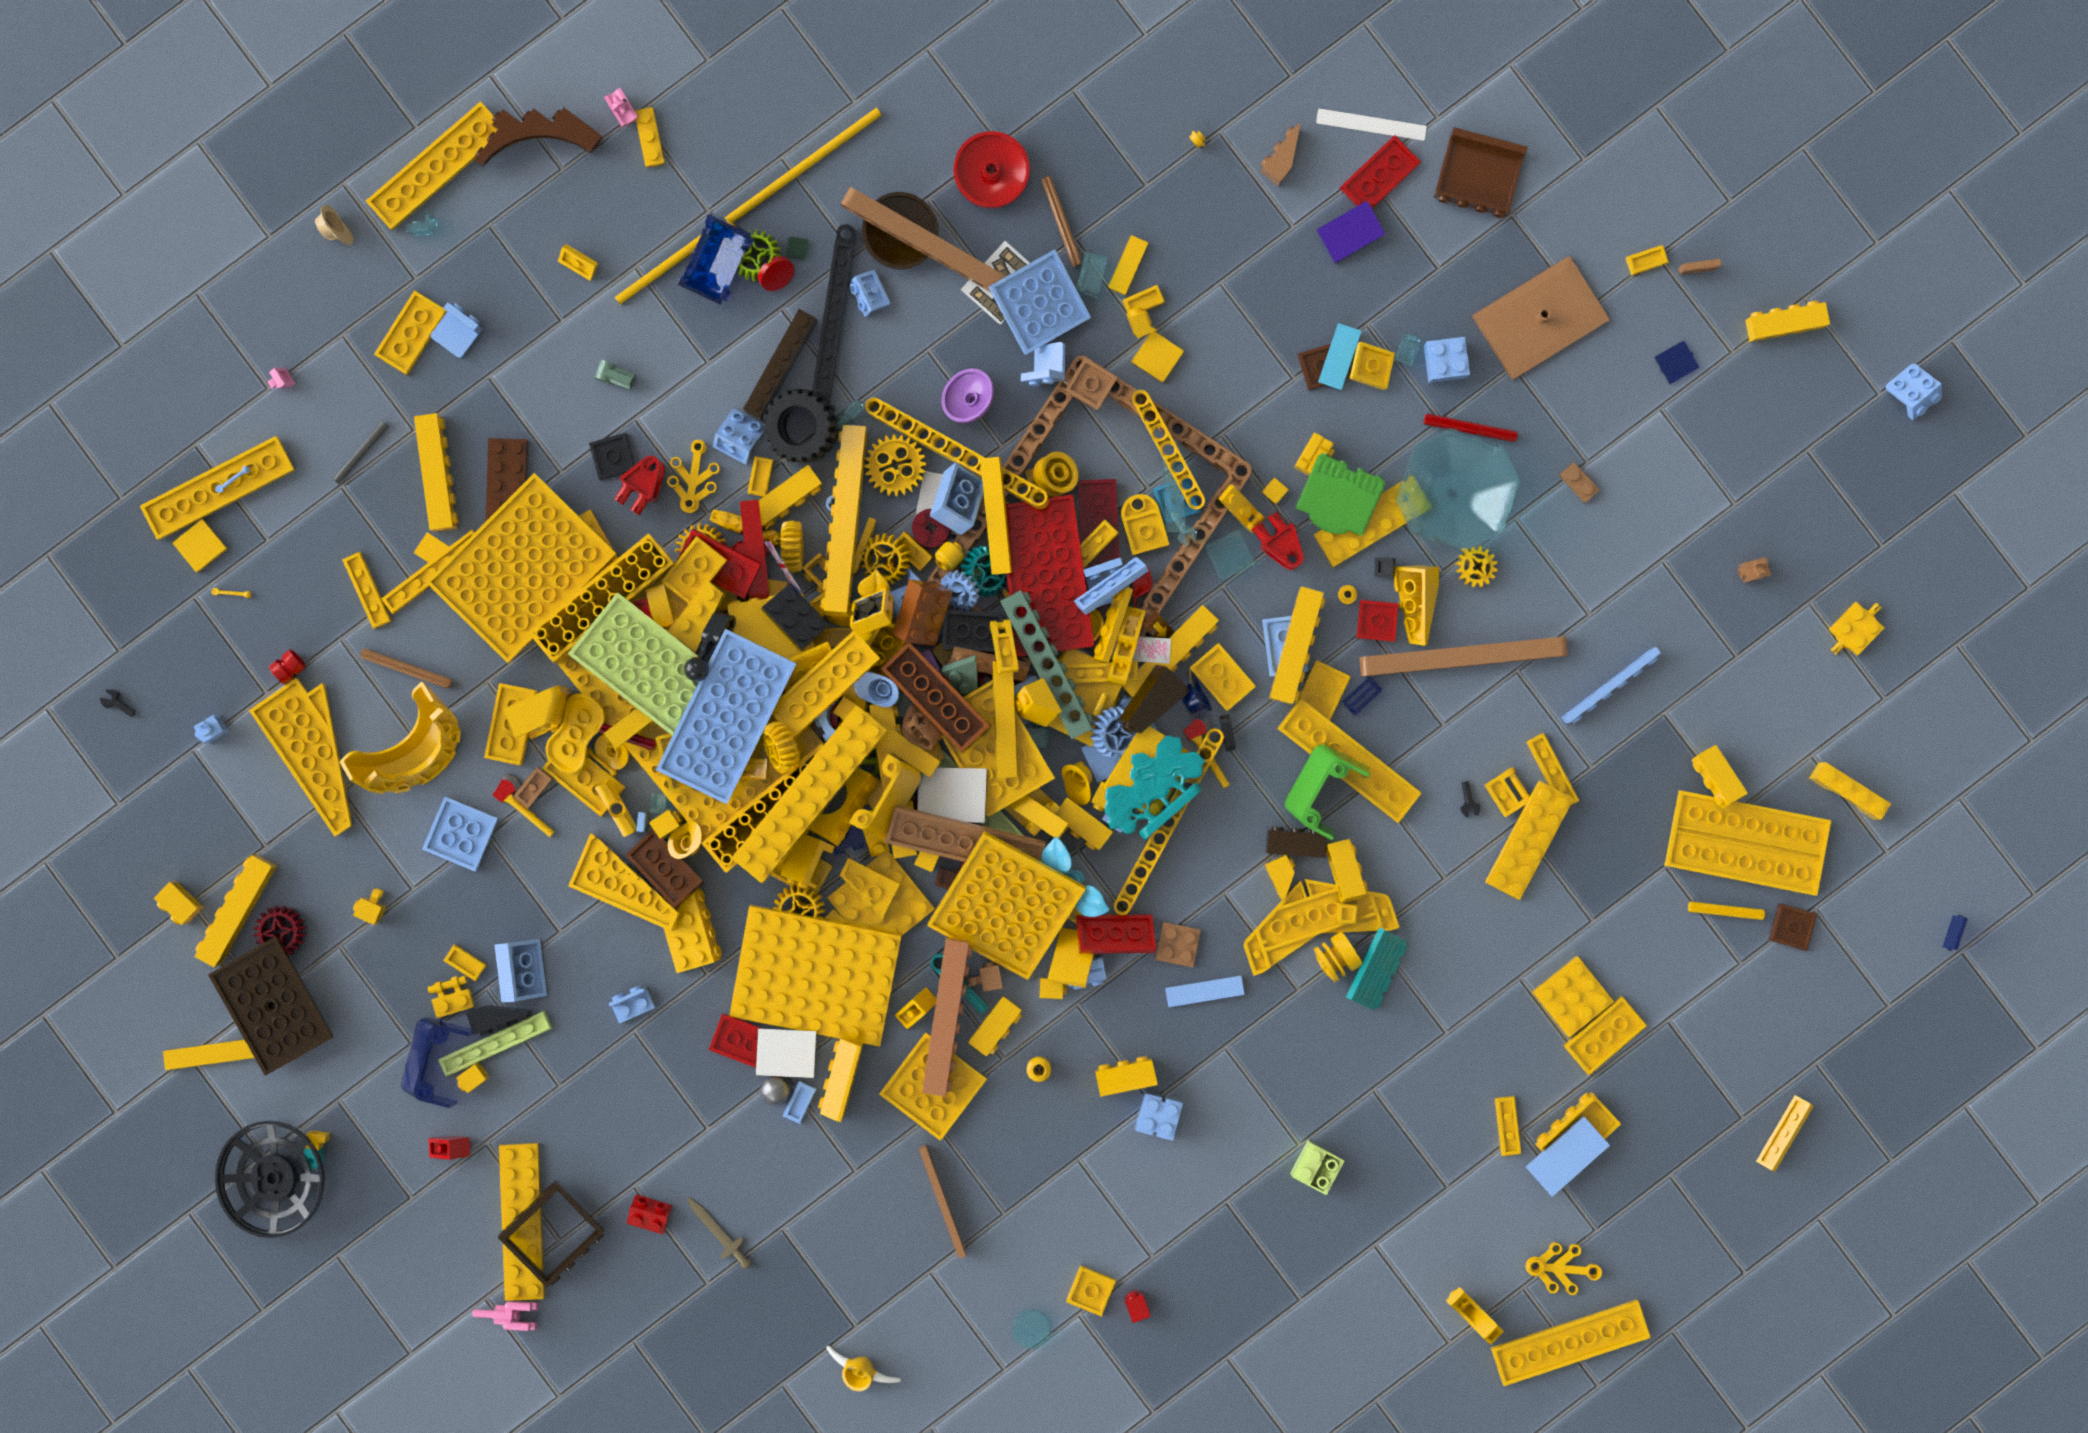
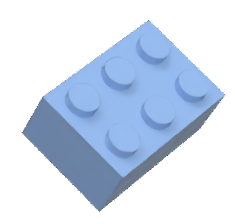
(958, 498)

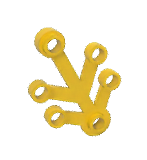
(693, 479)
(1560, 1268)

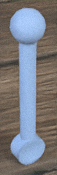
(220, 488)

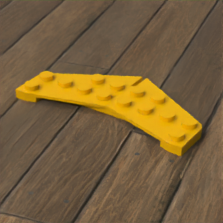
(1302, 918)

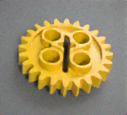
(900, 482)

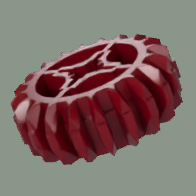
(278, 924)

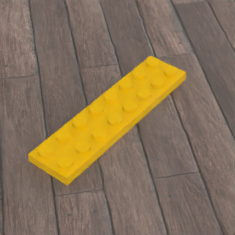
(433, 167)
(199, 495)
(1382, 786)
(519, 1188)
(1570, 1342)

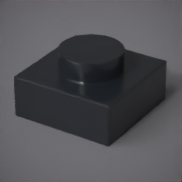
(1385, 566)

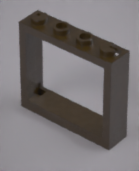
(568, 1262)

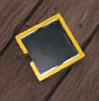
(872, 612)

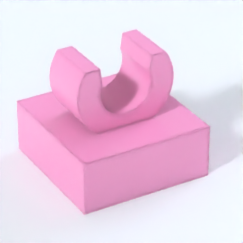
(280, 378)

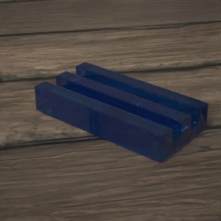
(1374, 685)

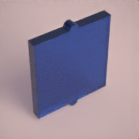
(1676, 362)
(1955, 932)

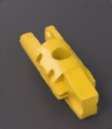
(727, 520)

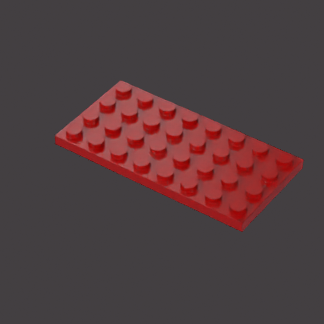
(1050, 569)

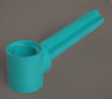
(970, 995)

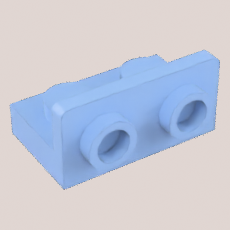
(869, 292)
(632, 1004)

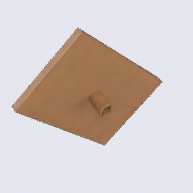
(1520, 332)

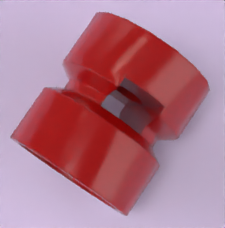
(287, 667)

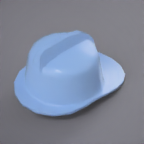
(877, 689)

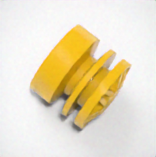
(1337, 957)

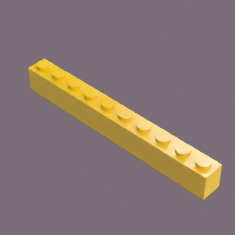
(845, 521)

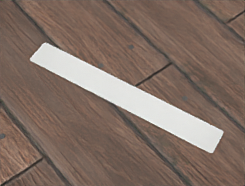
(1371, 124)

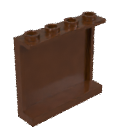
(1479, 172)

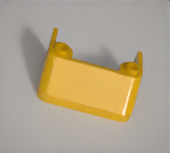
(539, 712)

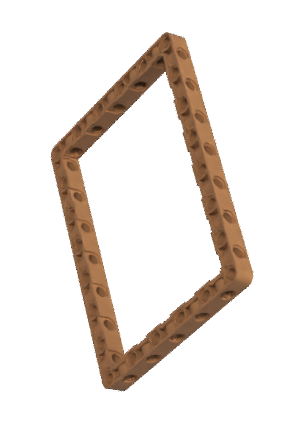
(1190, 439)

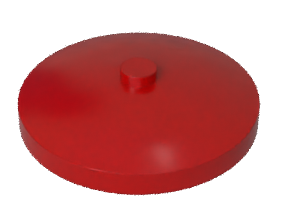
(991, 169)

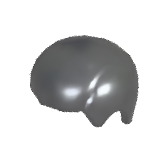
(776, 1090)

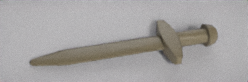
(731, 1247)

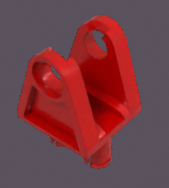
(643, 481)
(1282, 544)

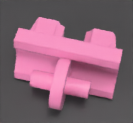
(621, 107)

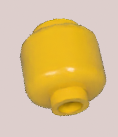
(949, 556)
(1038, 1076)

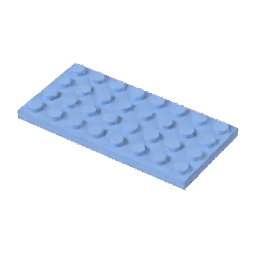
(726, 716)

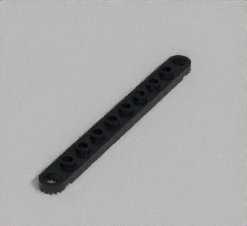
(834, 312)

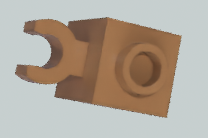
(1754, 569)
(989, 978)

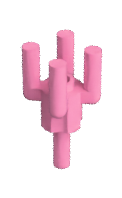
(509, 1315)

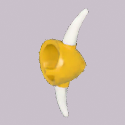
(859, 1372)

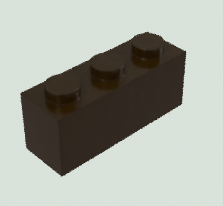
(1295, 842)

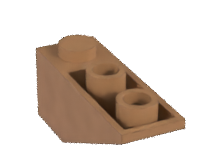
(1281, 161)

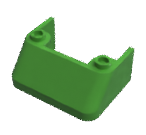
(1321, 763)

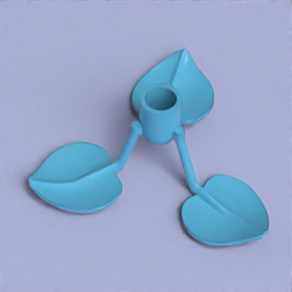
(1058, 857)

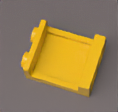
(803, 861)

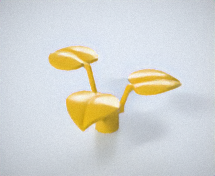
(867, 586)

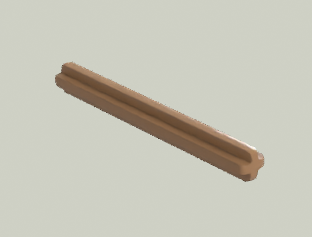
(1061, 221)
(406, 668)

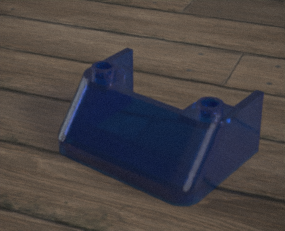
(427, 1032)

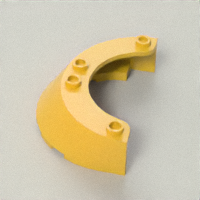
(415, 758)

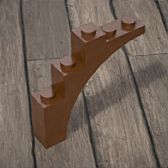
(535, 125)

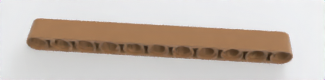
(920, 239)
(1463, 656)

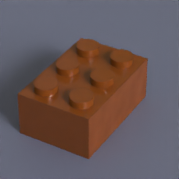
(922, 612)

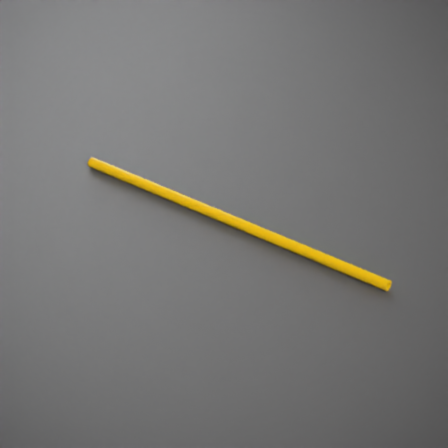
(753, 202)

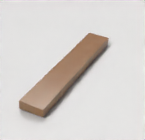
(942, 1201)

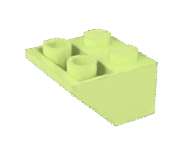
(1317, 1167)

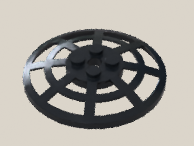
(261, 1181)

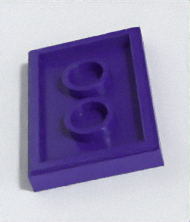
(1350, 232)

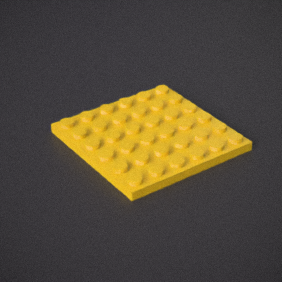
(1006, 905)

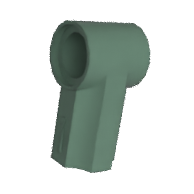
(610, 373)

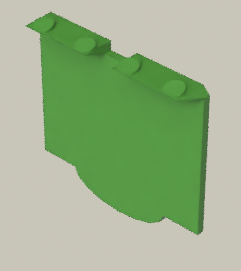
(1339, 497)

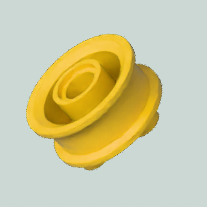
(1045, 475)

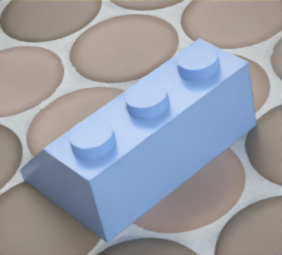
(520, 970)

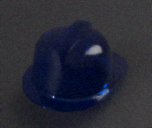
(1195, 699)

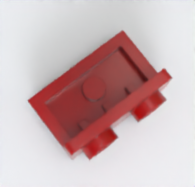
(649, 1214)

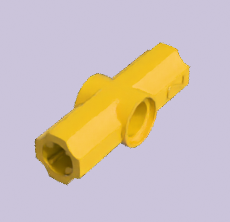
(610, 797)

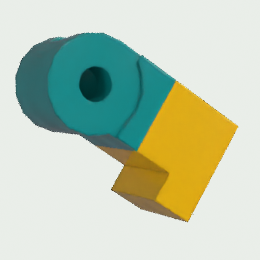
(317, 1139)

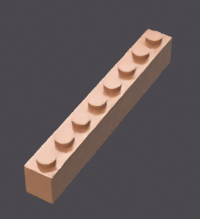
(946, 1016)

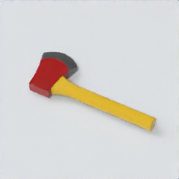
(1194, 732)
(504, 793)

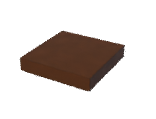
(1792, 927)

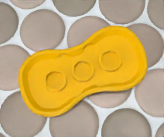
(569, 744)

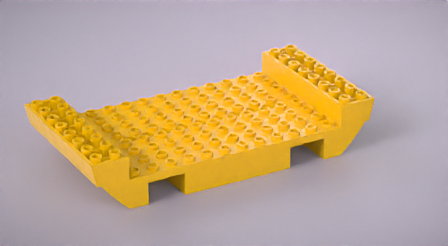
(722, 824)

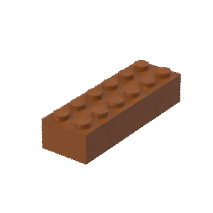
(936, 697)

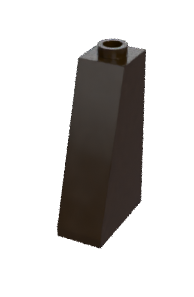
(1153, 699)

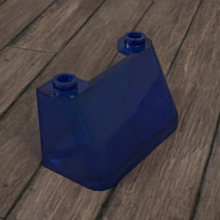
(716, 258)

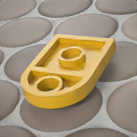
(1143, 526)

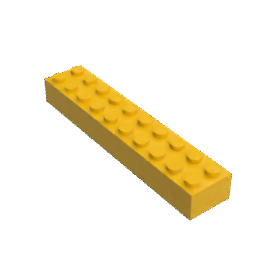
(809, 794)

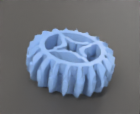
(1108, 724)

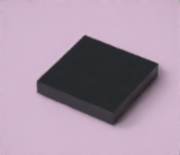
(612, 456)

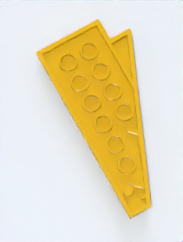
(305, 739)

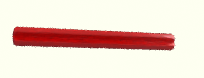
(1469, 427)

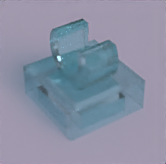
(658, 803)

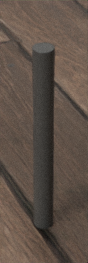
(360, 452)

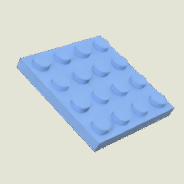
(1039, 302)

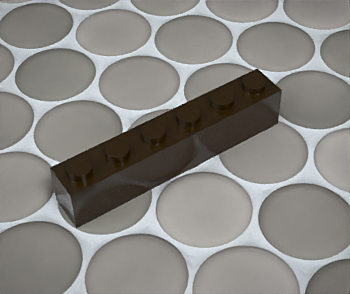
(780, 364)

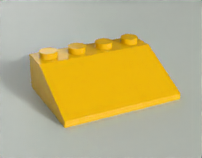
(1141, 743)

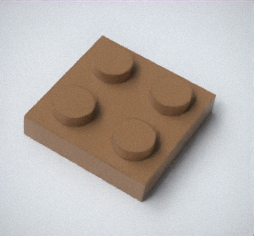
(1091, 384)
(1177, 944)

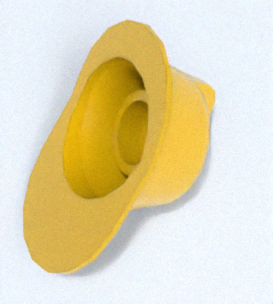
(1077, 782)
(685, 840)

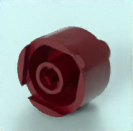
(924, 537)

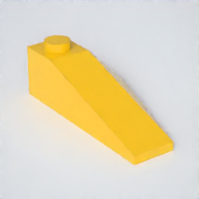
(1418, 595)

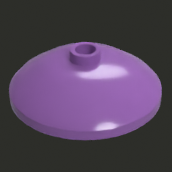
(962, 390)

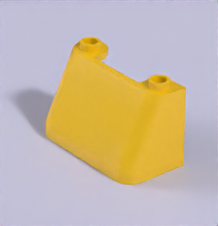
(898, 792)

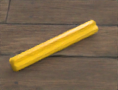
(1724, 910)

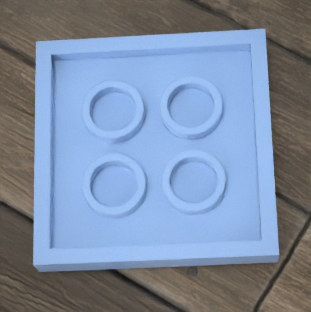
(460, 833)

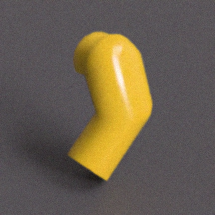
(772, 536)

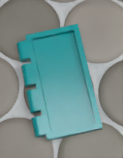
(1376, 969)

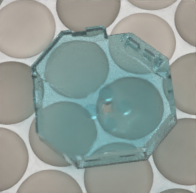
(1483, 486)

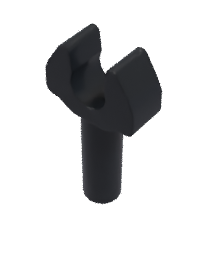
(117, 703)
(1468, 801)

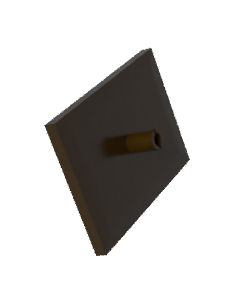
(250, 990)

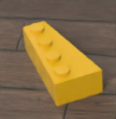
(696, 615)

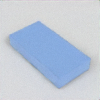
(799, 1102)

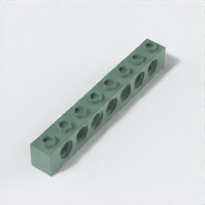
(1010, 605)

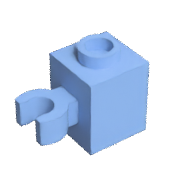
(210, 729)

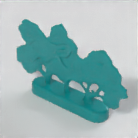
(1153, 781)

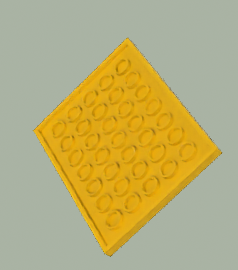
(520, 567)
(815, 975)

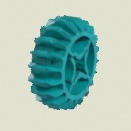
(971, 567)

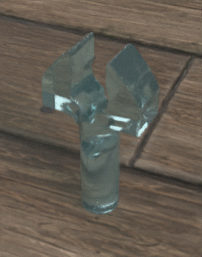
(1183, 529)

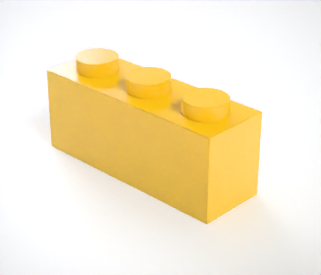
(1719, 776)
(1083, 824)
(1346, 870)
(995, 1026)

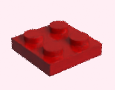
(1377, 620)

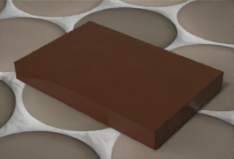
(1312, 365)

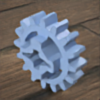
(964, 590)

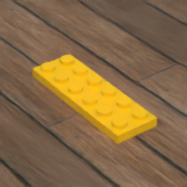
(1383, 521)
(825, 683)
(1529, 840)

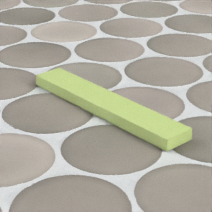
(495, 1043)

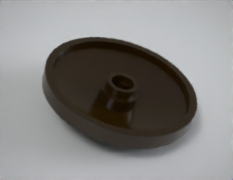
(890, 250)

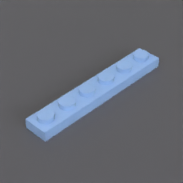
(1617, 681)

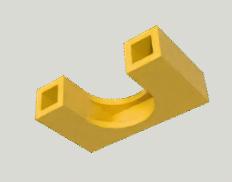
(835, 825)

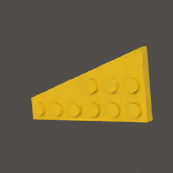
(614, 882)

